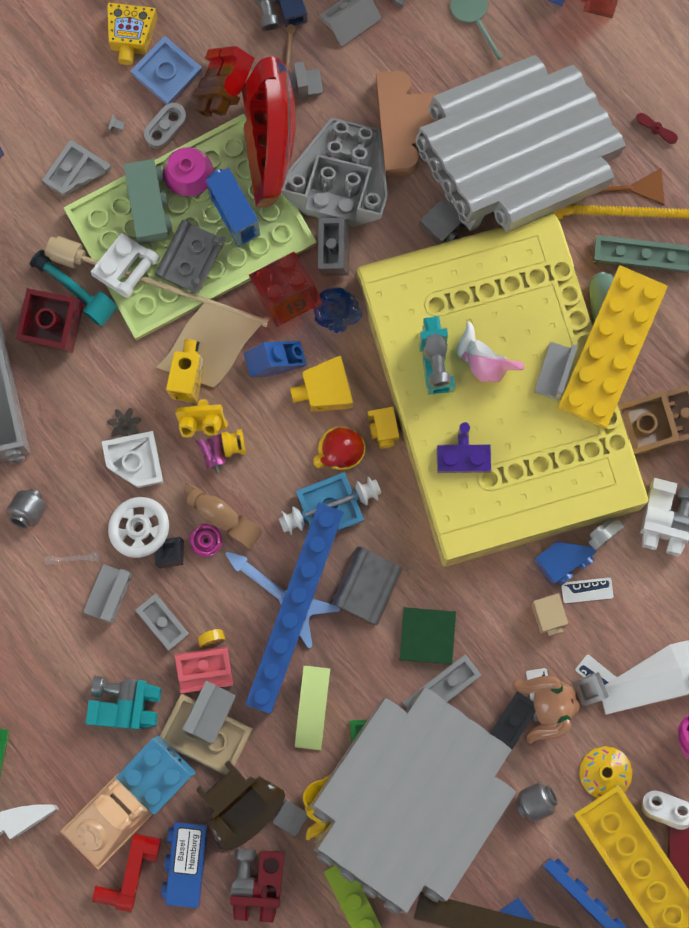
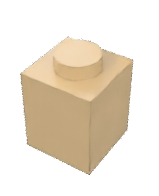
(550, 615)

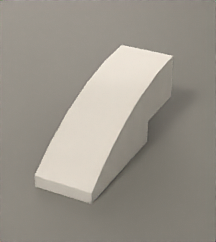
(21, 819)

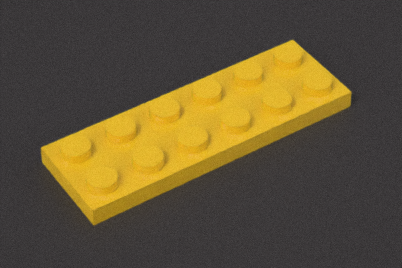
(612, 347)
(636, 860)

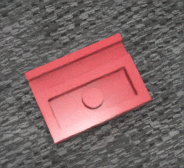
(201, 666)

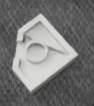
(134, 459)

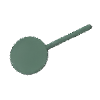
(472, 11)

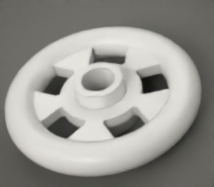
(126, 510)

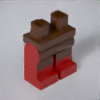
(222, 80)

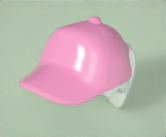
(482, 360)

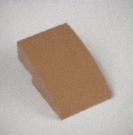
(657, 420)

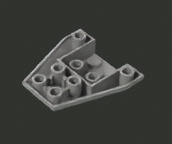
(340, 174)

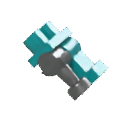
(434, 348)
(130, 706)

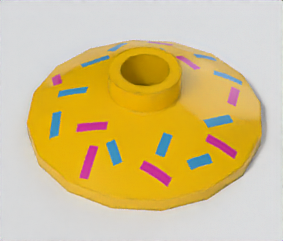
(593, 765)

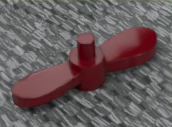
(657, 128)

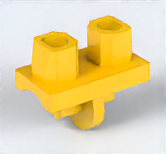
(201, 418)

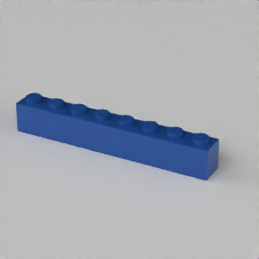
(294, 608)

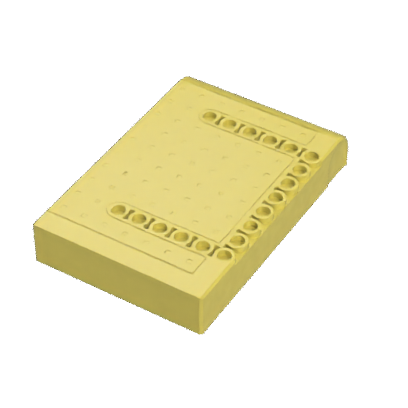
(545, 463)

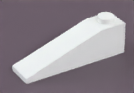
(651, 681)

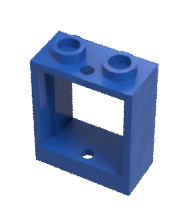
(233, 206)

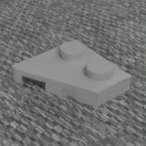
(74, 169)

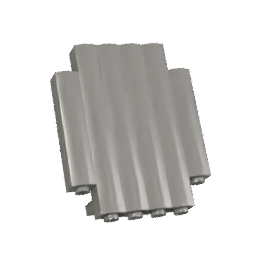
(519, 144)
(412, 801)

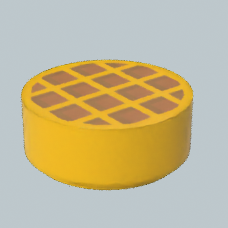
(211, 638)

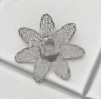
(128, 427)

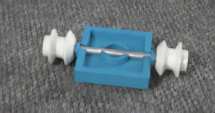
(334, 493)

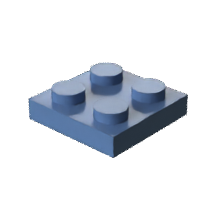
(166, 70)

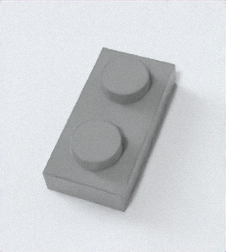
(162, 622)

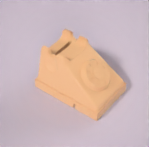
(106, 823)

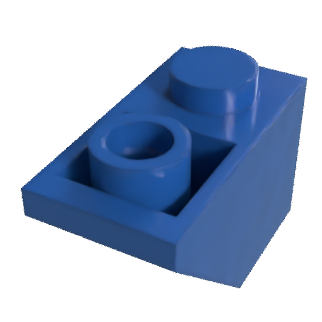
(274, 358)
(562, 559)

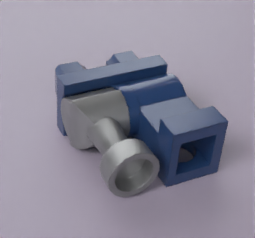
(290, 10)

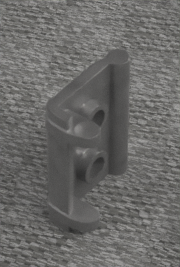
(190, 257)
(366, 585)

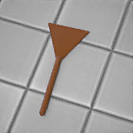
(648, 187)

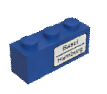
(185, 865)

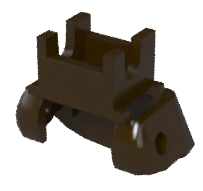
(240, 807)

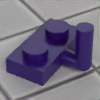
(464, 457)

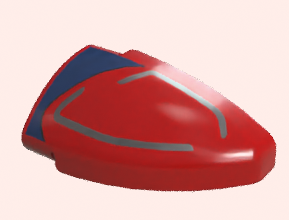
(271, 102)

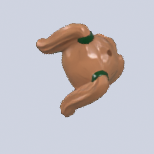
(554, 706)

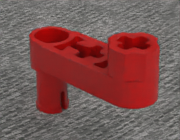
(141, 849)

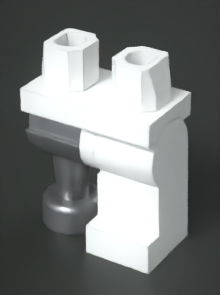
(663, 523)

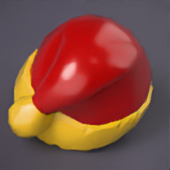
(339, 449)

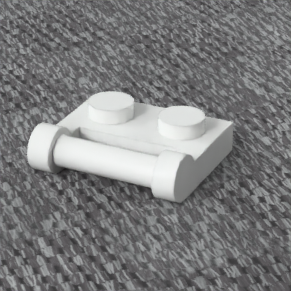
(118, 261)

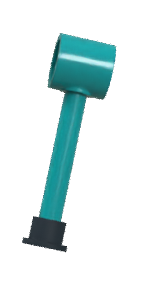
(98, 307)

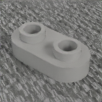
(164, 126)
(605, 533)

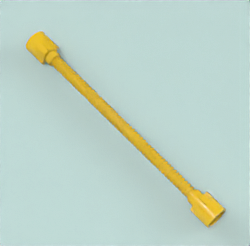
(621, 211)

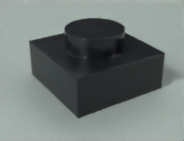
(170, 553)

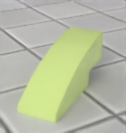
(312, 707)

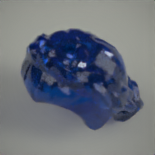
(345, 311)

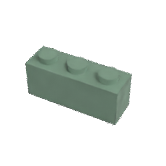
(147, 201)

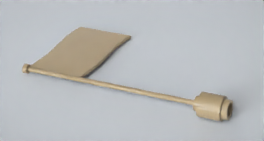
(215, 325)

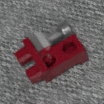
(257, 891)

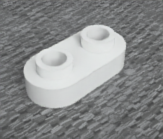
(668, 810)

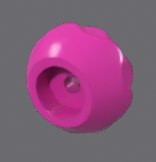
(203, 532)

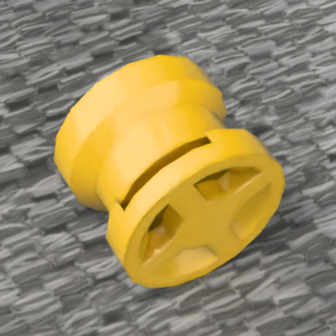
(231, 444)

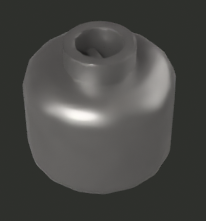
(26, 508)
(537, 802)

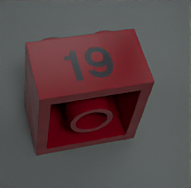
(49, 320)

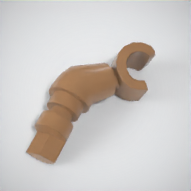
(223, 516)

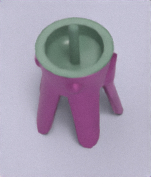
(212, 452)

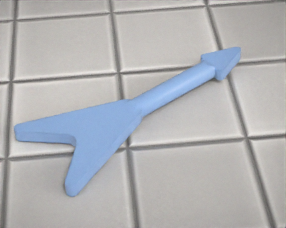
(317, 607)

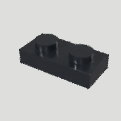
(514, 720)

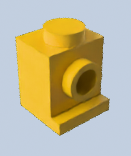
(384, 427)

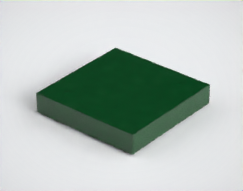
(427, 636)

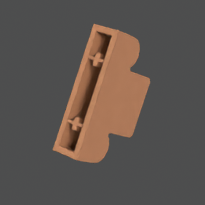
(400, 120)

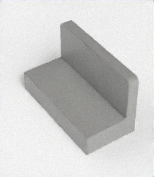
(350, 18)
(555, 371)
(108, 593)
(209, 712)

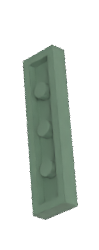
(641, 254)

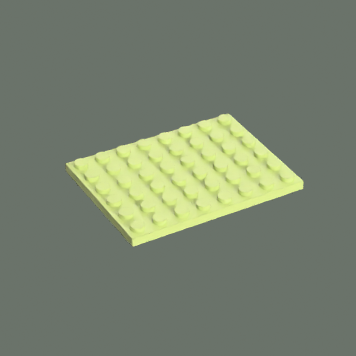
(108, 213)

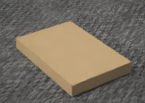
(226, 747)

